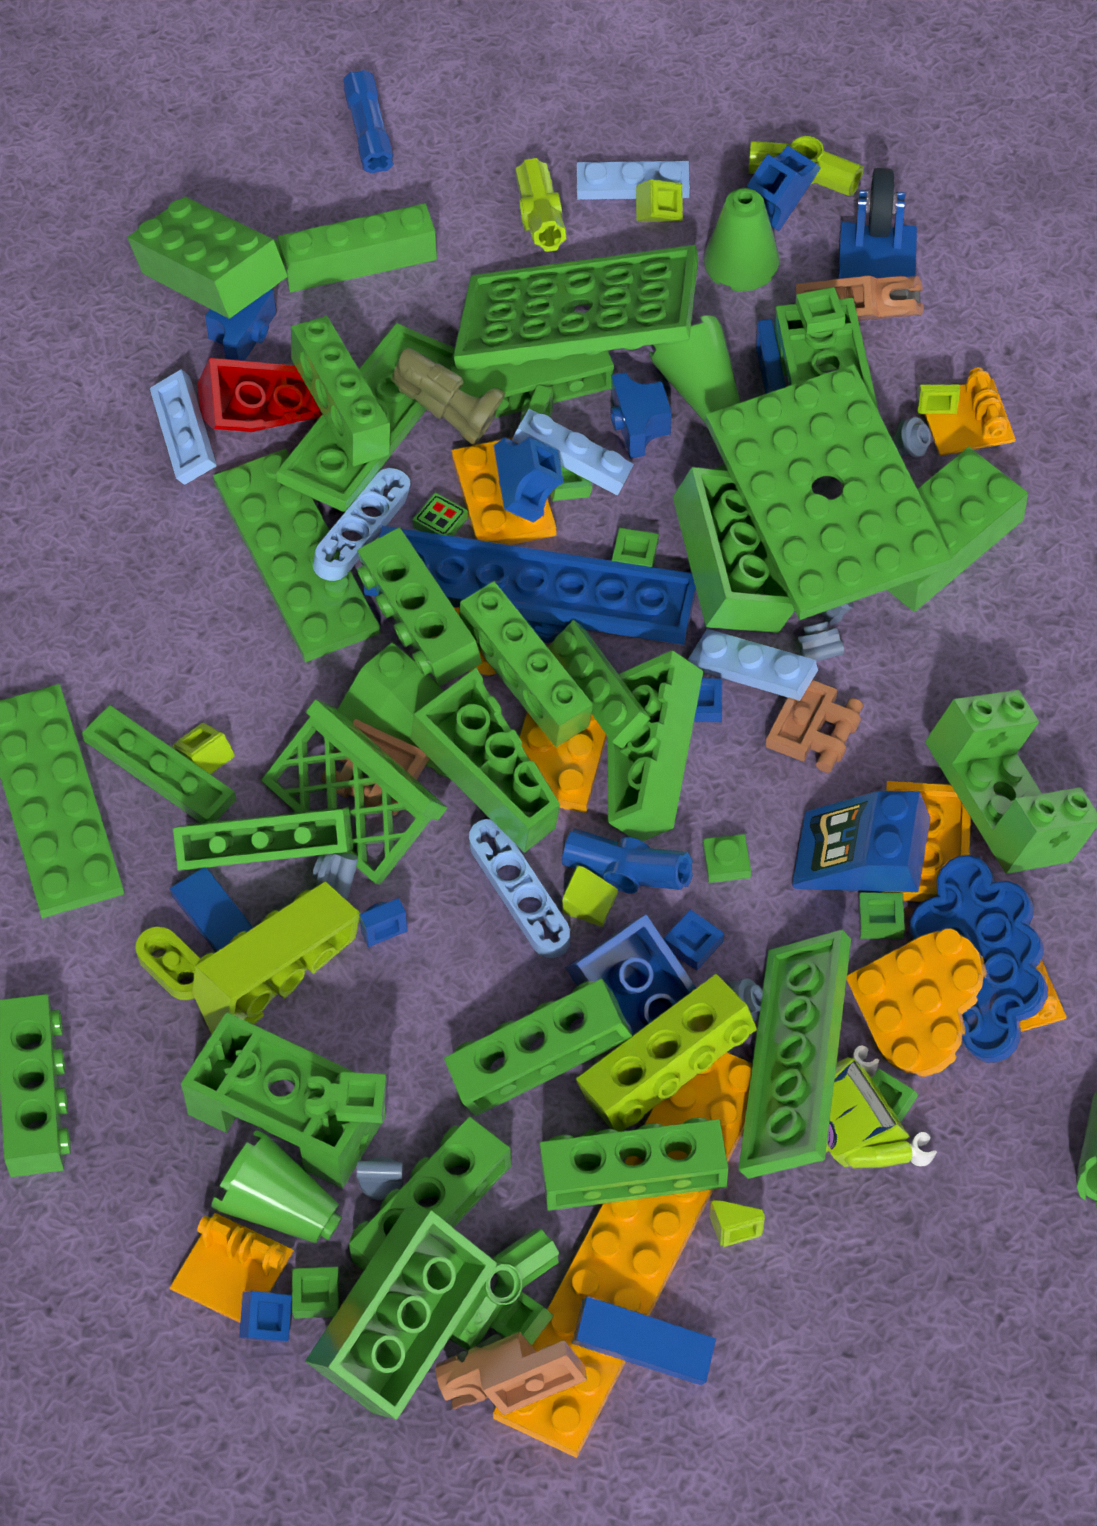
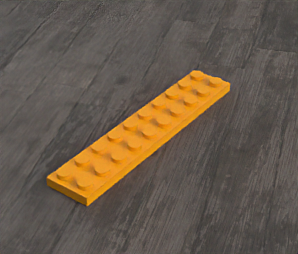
(630, 1259)

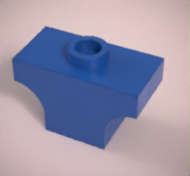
(783, 183)
(244, 329)
(639, 412)
(527, 475)

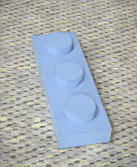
(620, 179)
(183, 427)
(576, 451)
(754, 664)

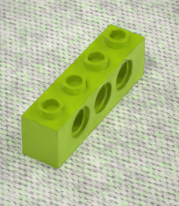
(690, 1032)

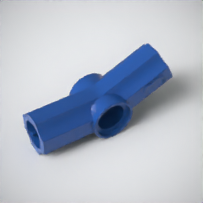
(628, 862)

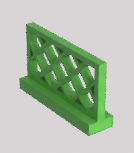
(366, 758)

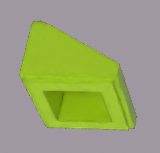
(659, 201)
(938, 399)
(205, 747)
(588, 897)
(735, 1222)

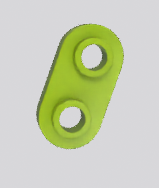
(171, 967)

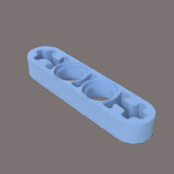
(359, 522)
(515, 890)

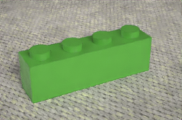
(358, 247)
(567, 377)
(263, 838)

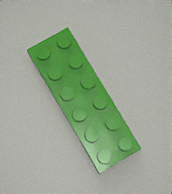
(320, 464)
(282, 537)
(54, 804)
(795, 1055)

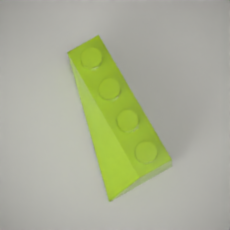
(274, 956)

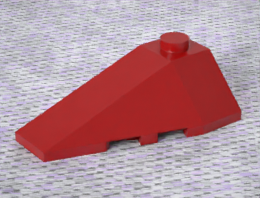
(253, 395)

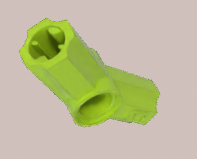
(835, 171)
(540, 205)

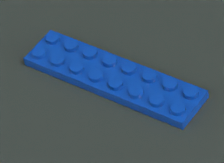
(562, 586)

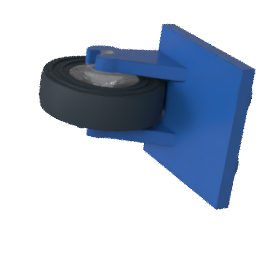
(878, 248)

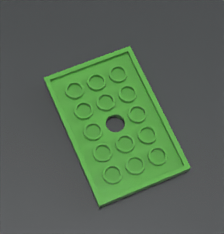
(533, 316)
(819, 546)

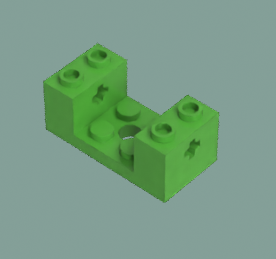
(810, 354)
(978, 754)
(235, 1081)

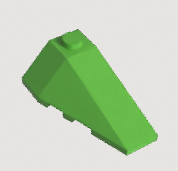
(389, 694)

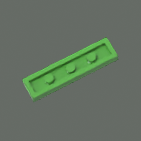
(612, 701)
(159, 766)

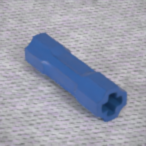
(368, 122)

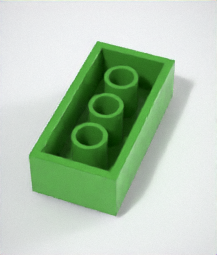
(207, 256)
(972, 511)
(727, 556)
(401, 1312)

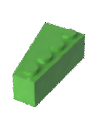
(486, 760)
(650, 768)

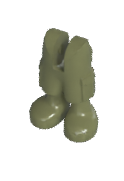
(441, 395)

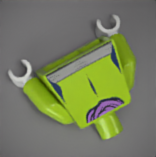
(862, 1123)

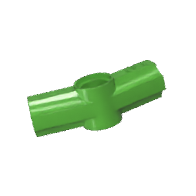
(515, 1269)

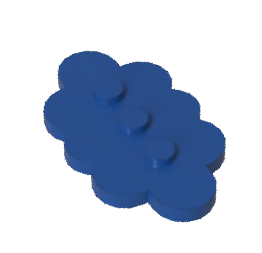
(997, 924)

